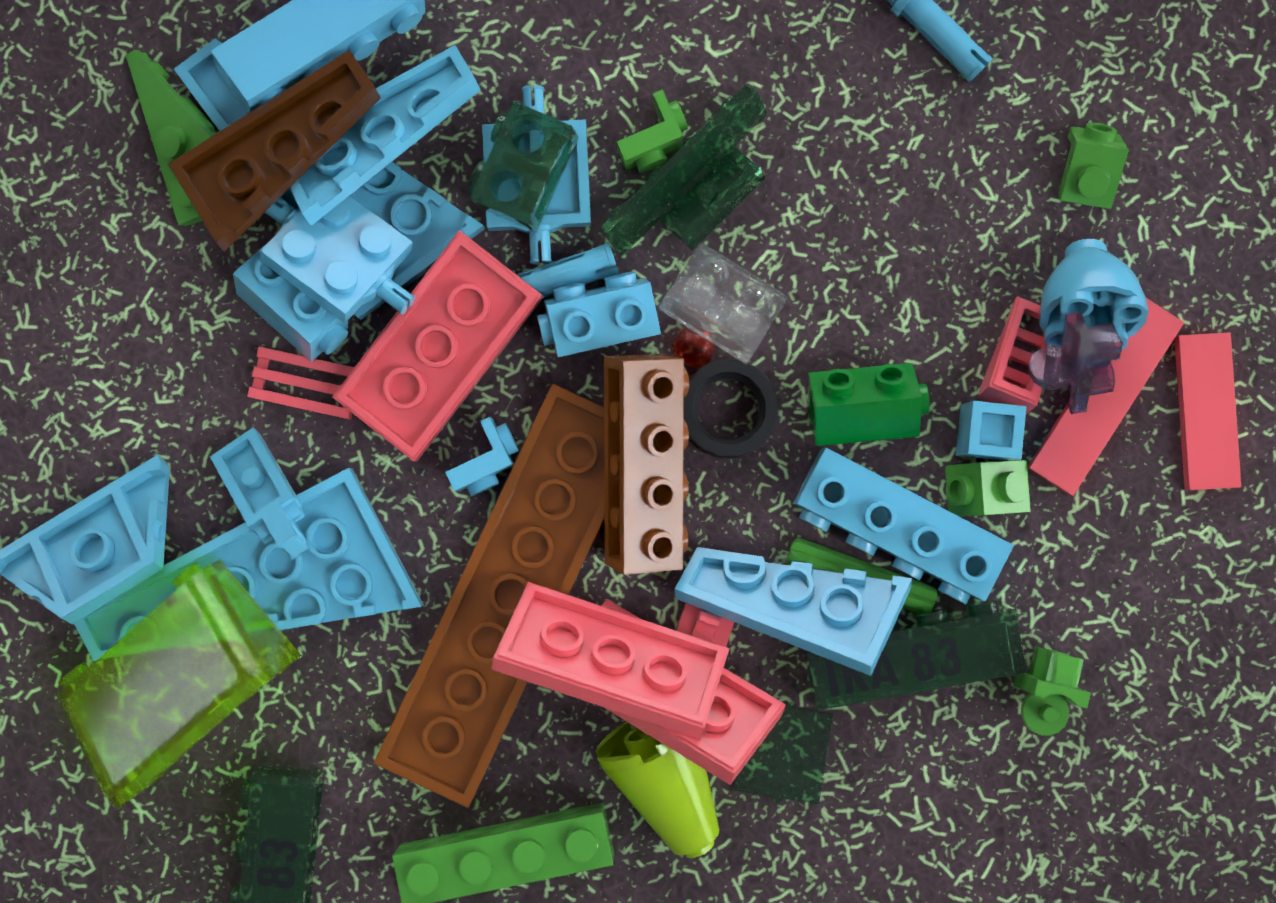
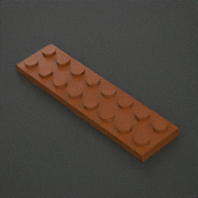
(534, 536)

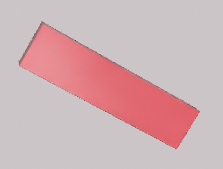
(1081, 437)

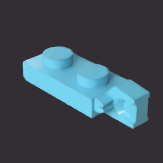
(261, 491)

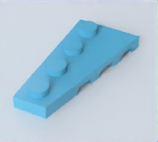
(403, 115)
(813, 609)

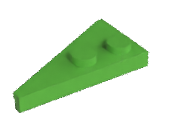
(173, 125)

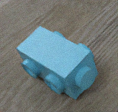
(288, 309)
(599, 316)

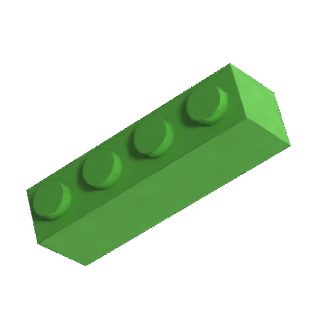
(504, 855)

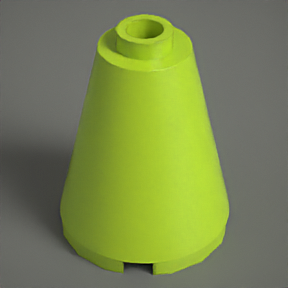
(663, 788)

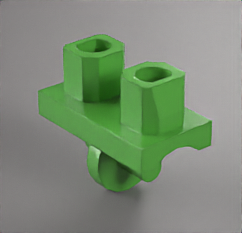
(1050, 683)

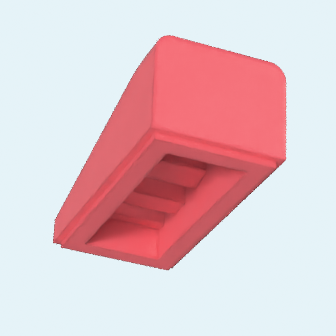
(993, 387)

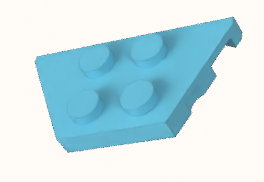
(95, 545)

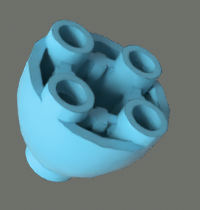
(1097, 286)

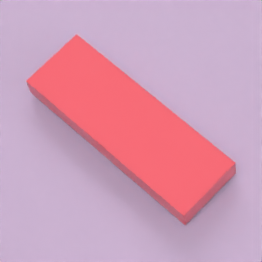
(1207, 411)

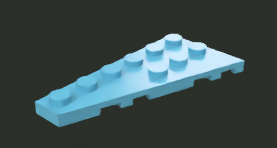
(390, 194)

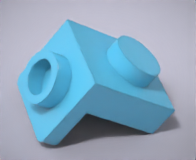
(481, 471)

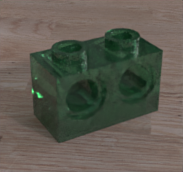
(537, 170)

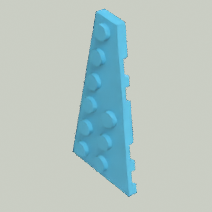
(341, 576)

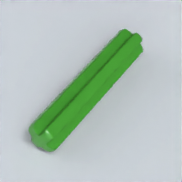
(920, 598)

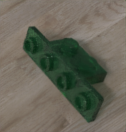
(697, 183)

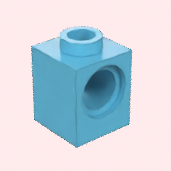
(991, 431)

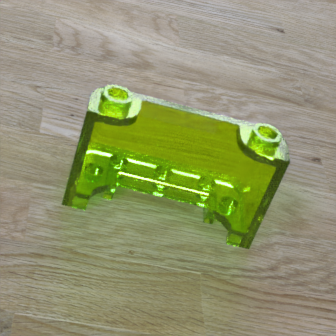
(172, 680)

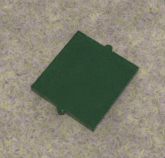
(790, 758)

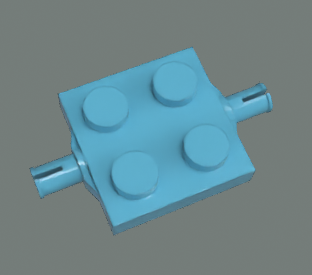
(572, 196)
(340, 258)

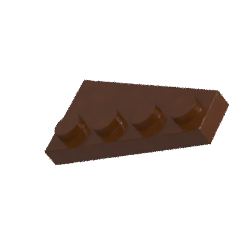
(266, 151)

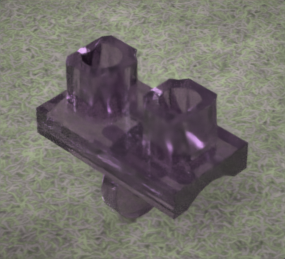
(1079, 363)

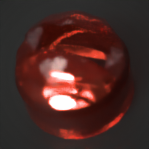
(692, 348)

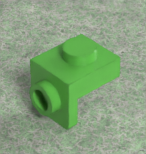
(648, 147)
(1093, 165)
(987, 488)

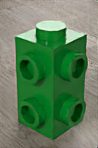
(866, 404)

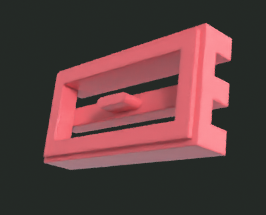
(262, 373)

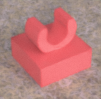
(704, 625)

